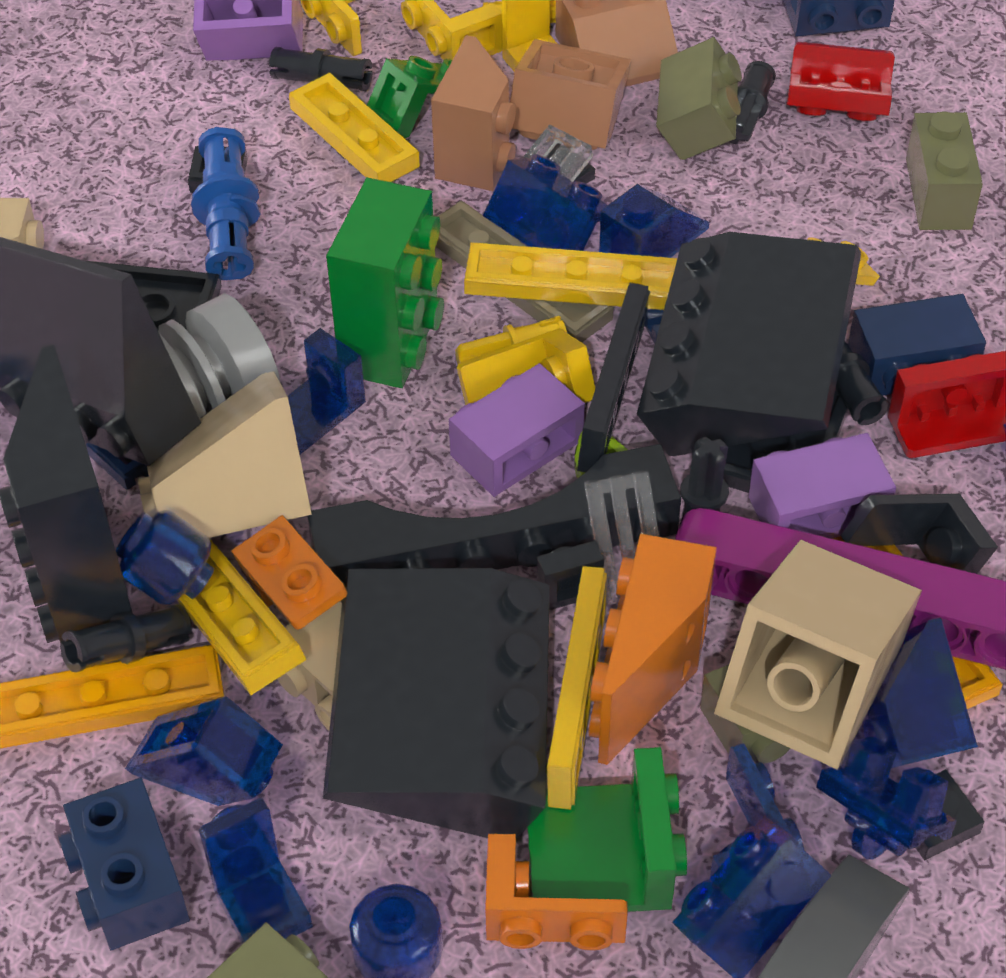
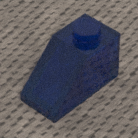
(647, 224)
(921, 700)
(208, 753)

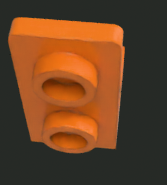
(288, 573)
(528, 921)

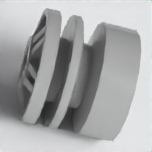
(217, 351)

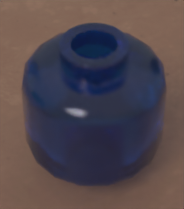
(165, 557)
(396, 933)

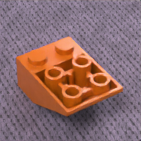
(650, 637)

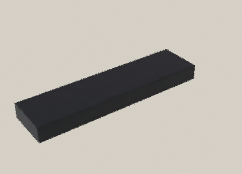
(614, 377)

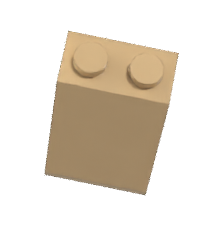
(234, 466)
(815, 652)

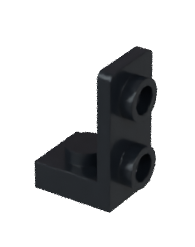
(935, 522)

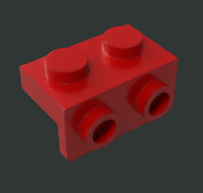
(841, 80)
(950, 404)

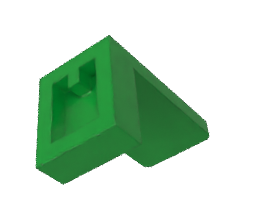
(403, 90)

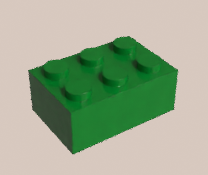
(386, 279)

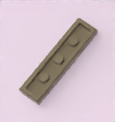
(465, 225)

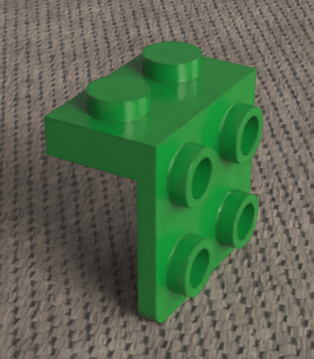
(613, 841)

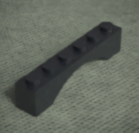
(383, 538)

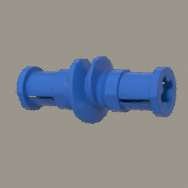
(226, 203)

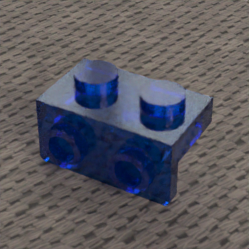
(543, 205)

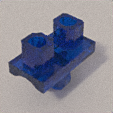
(880, 809)

